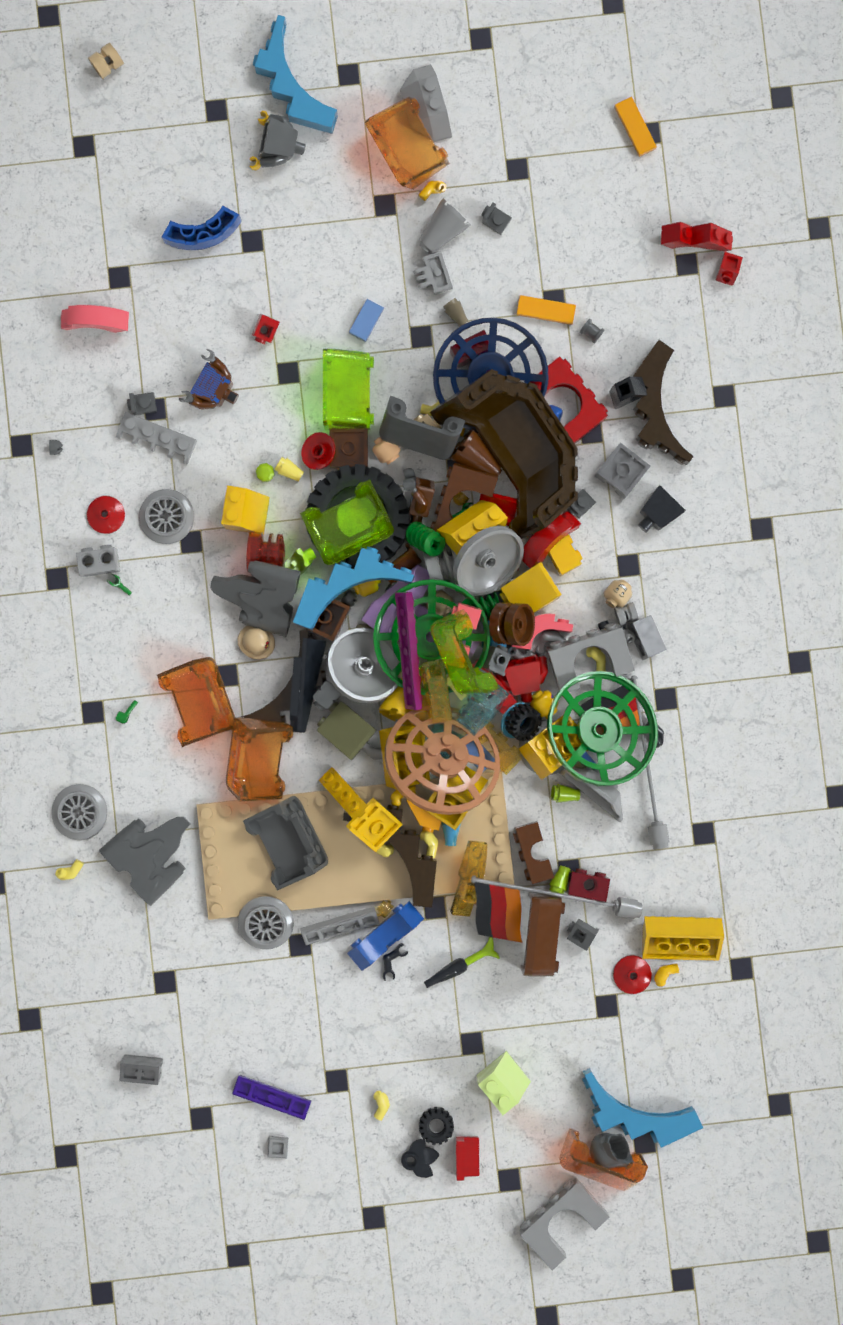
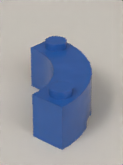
(204, 235)
(392, 929)

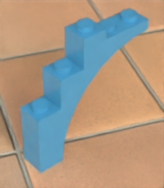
(301, 107)
(367, 568)
(666, 1126)

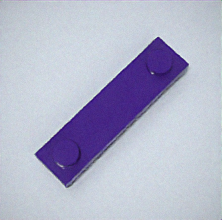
(271, 1097)

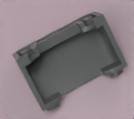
(417, 435)
(288, 841)

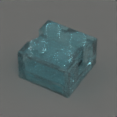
(481, 709)

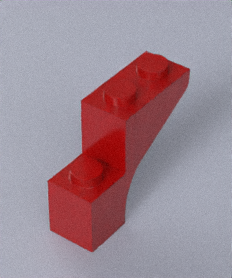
(700, 236)

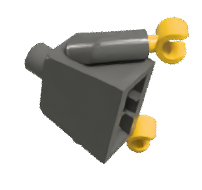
(277, 142)

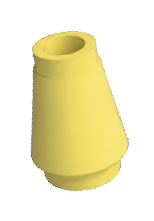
(288, 469)

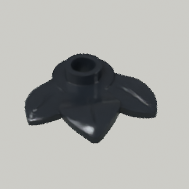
(423, 1158)

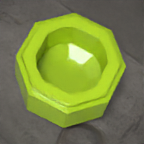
(265, 472)

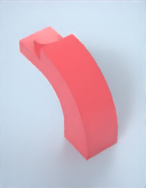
(94, 317)

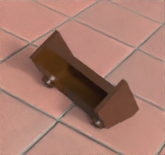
(542, 935)

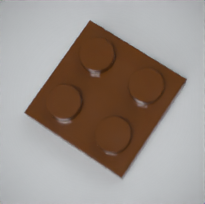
(350, 446)

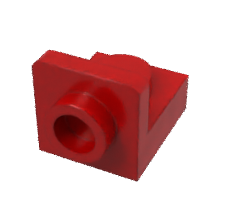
(729, 268)

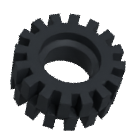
(517, 716)
(430, 1136)

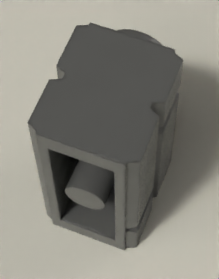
(326, 696)

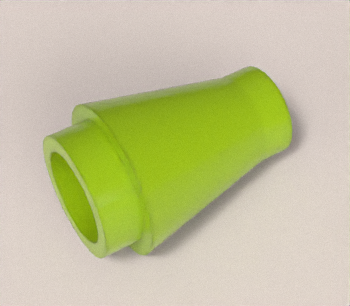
(564, 794)
(560, 880)

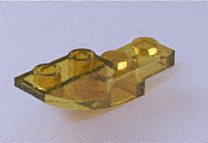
(472, 865)

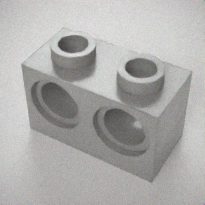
(98, 566)

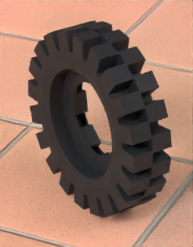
(340, 486)

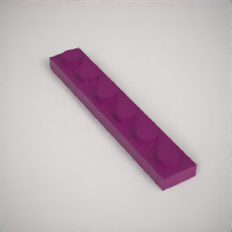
(408, 650)

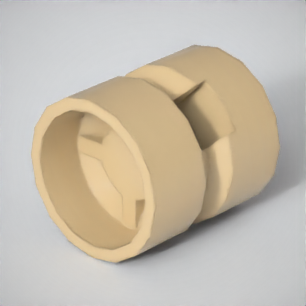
(100, 65)

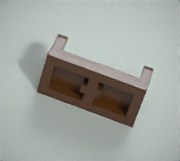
(407, 560)

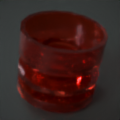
(265, 551)

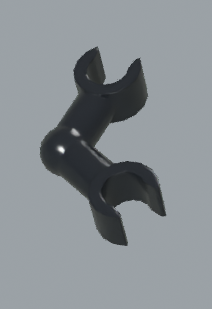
(390, 956)

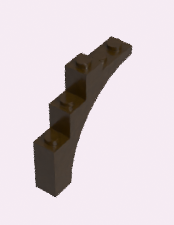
(650, 406)
(281, 703)
(421, 870)

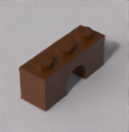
(536, 869)

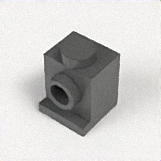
(497, 660)
(582, 940)

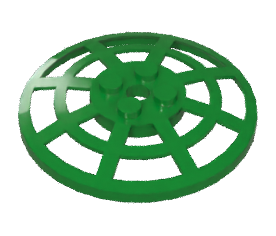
(426, 649)
(611, 724)

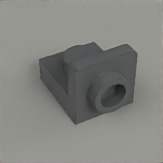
(495, 218)
(142, 403)
(582, 504)

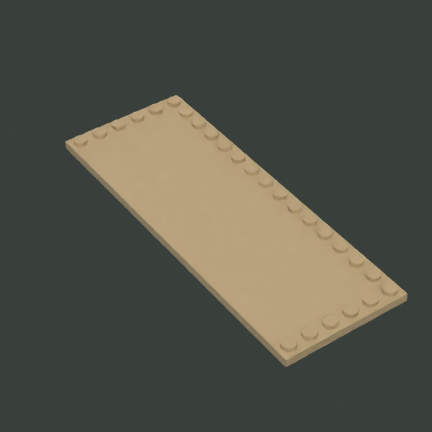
(241, 869)

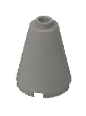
(442, 227)

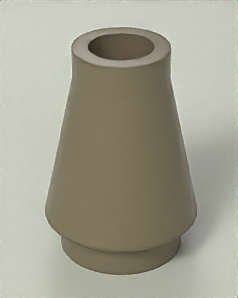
(455, 312)

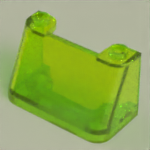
(346, 389)
(349, 525)
(448, 638)

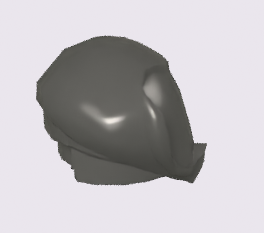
(610, 1151)

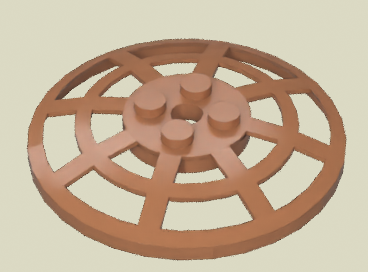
(439, 766)

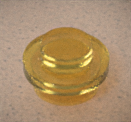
(384, 908)

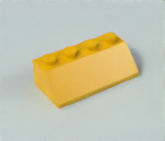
(682, 938)

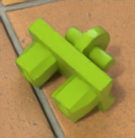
(300, 560)

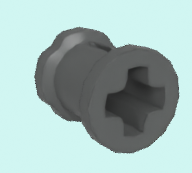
(592, 331)

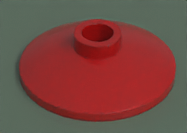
(312, 448)
(112, 521)
(623, 970)

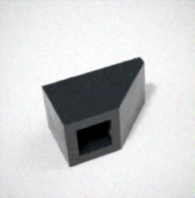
(627, 391)

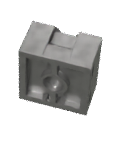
(622, 470)

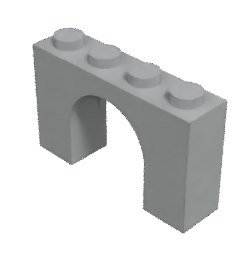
(610, 638)
(572, 1197)

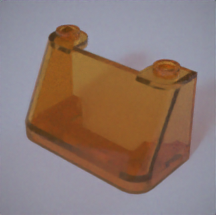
(406, 143)
(199, 699)
(256, 759)
(576, 1159)

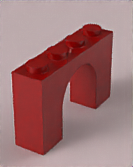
(590, 413)

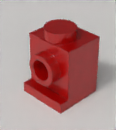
(270, 324)

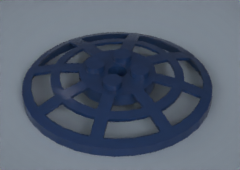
(490, 359)

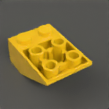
(540, 753)

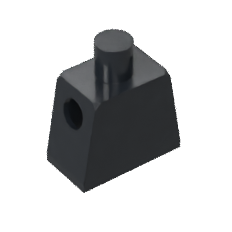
(660, 510)

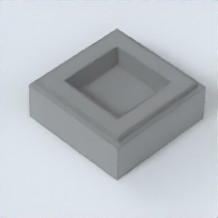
(278, 1147)

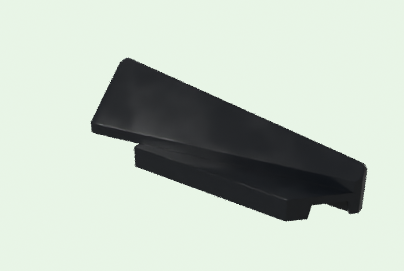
(304, 682)

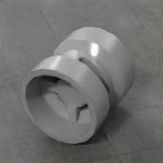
(626, 614)

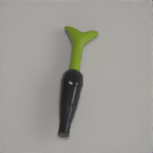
(460, 965)

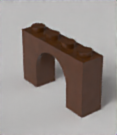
(462, 479)

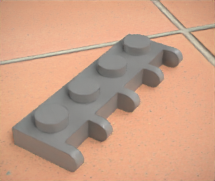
(157, 436)

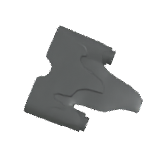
(262, 596)
(145, 855)

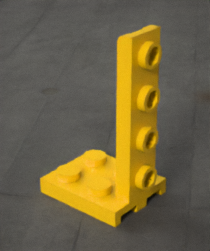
(369, 821)

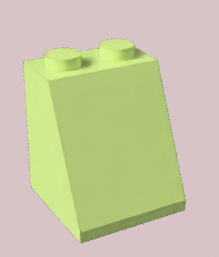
(503, 1082)

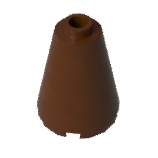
(475, 454)

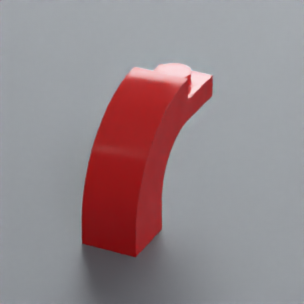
(544, 540)

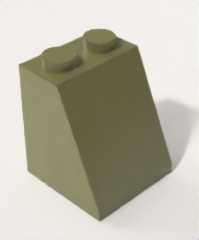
(345, 729)

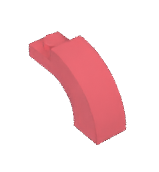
(546, 622)

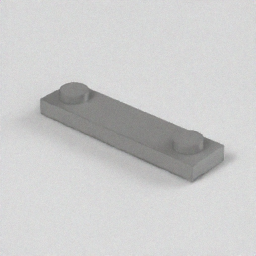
(340, 925)

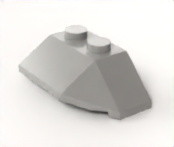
(425, 88)
(605, 796)

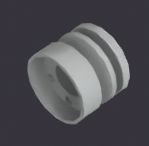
(441, 567)

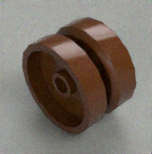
(512, 623)

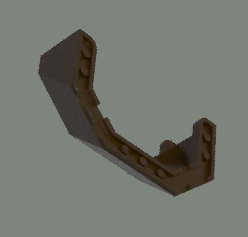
(525, 443)

